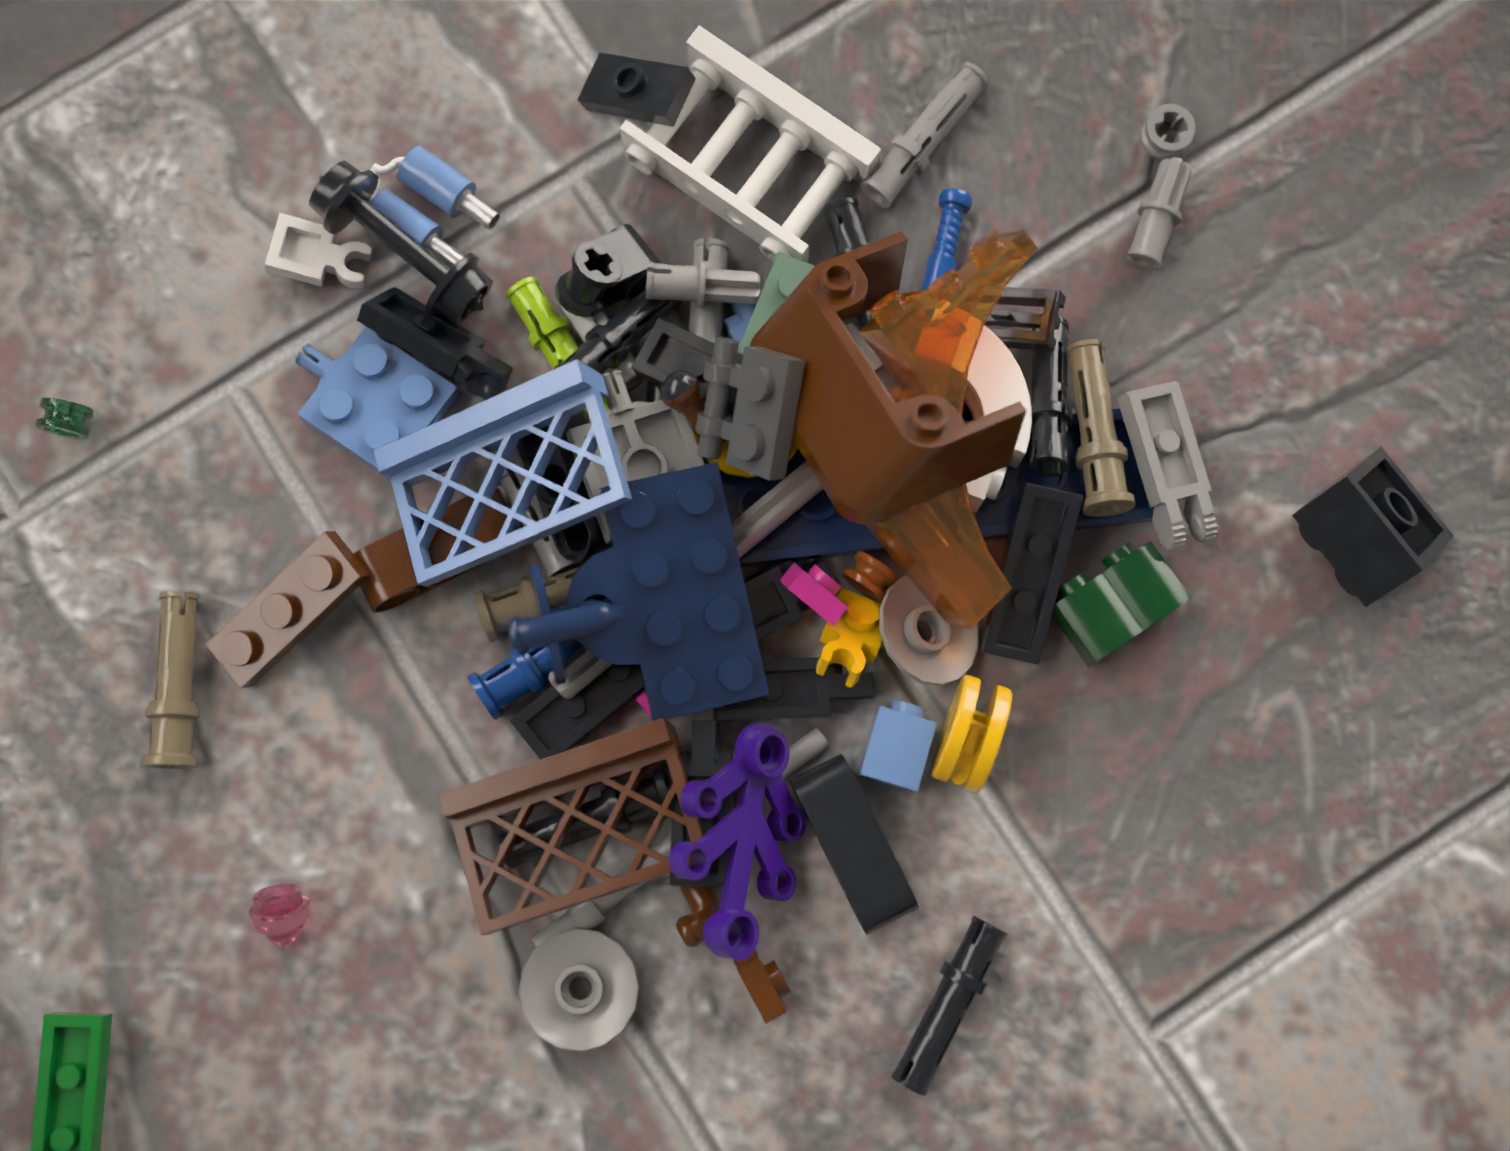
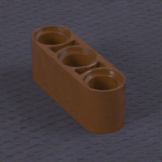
(390, 561)

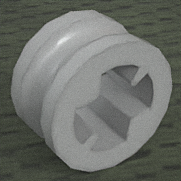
(1177, 117)

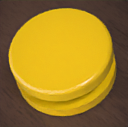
(971, 737)

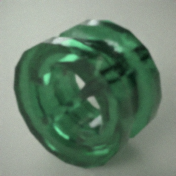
(64, 418)

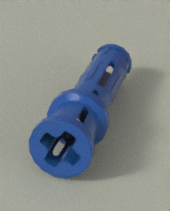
(518, 676)

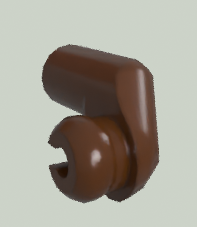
(702, 905)

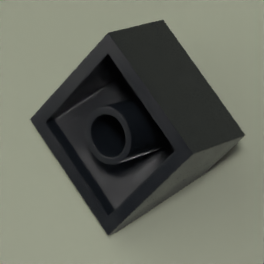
(1373, 528)

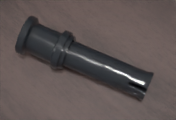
(653, 786)

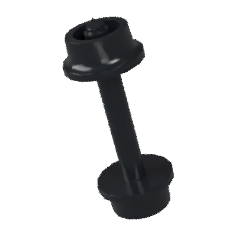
(344, 197)

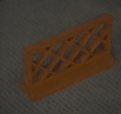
(546, 782)

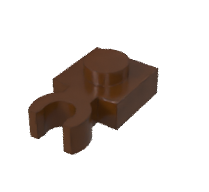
(765, 985)

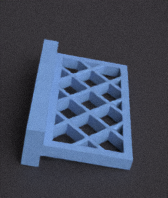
(494, 425)

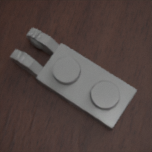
(1169, 463)

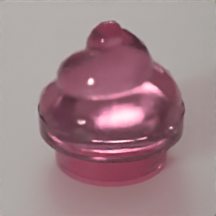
(280, 913)

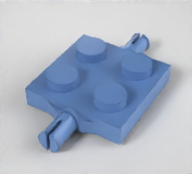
(372, 396)

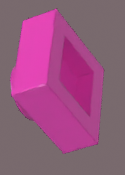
(816, 591)

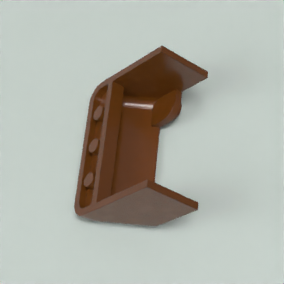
(850, 430)

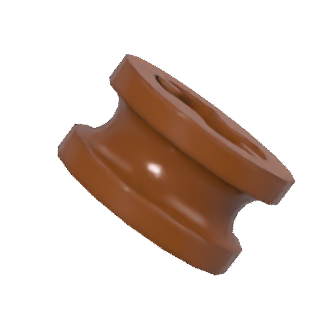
(870, 576)

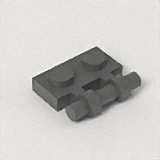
(763, 409)

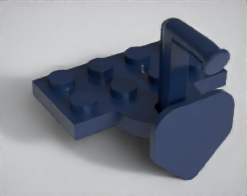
(672, 596)

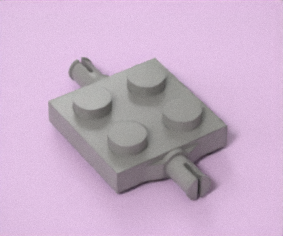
(648, 439)

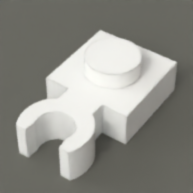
(308, 251)

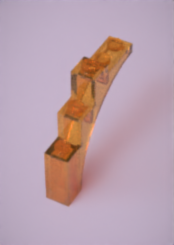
(928, 349)

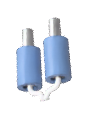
(442, 188)

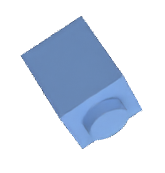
(898, 746)

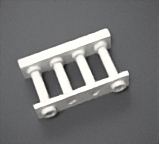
(756, 97)

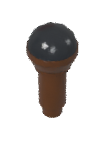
(683, 393)

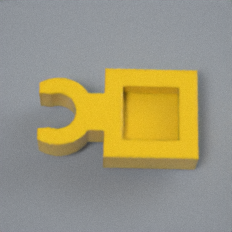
(852, 638)

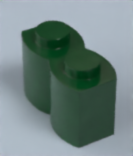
(1118, 602)

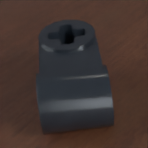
(605, 272)

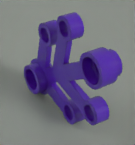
(758, 767)

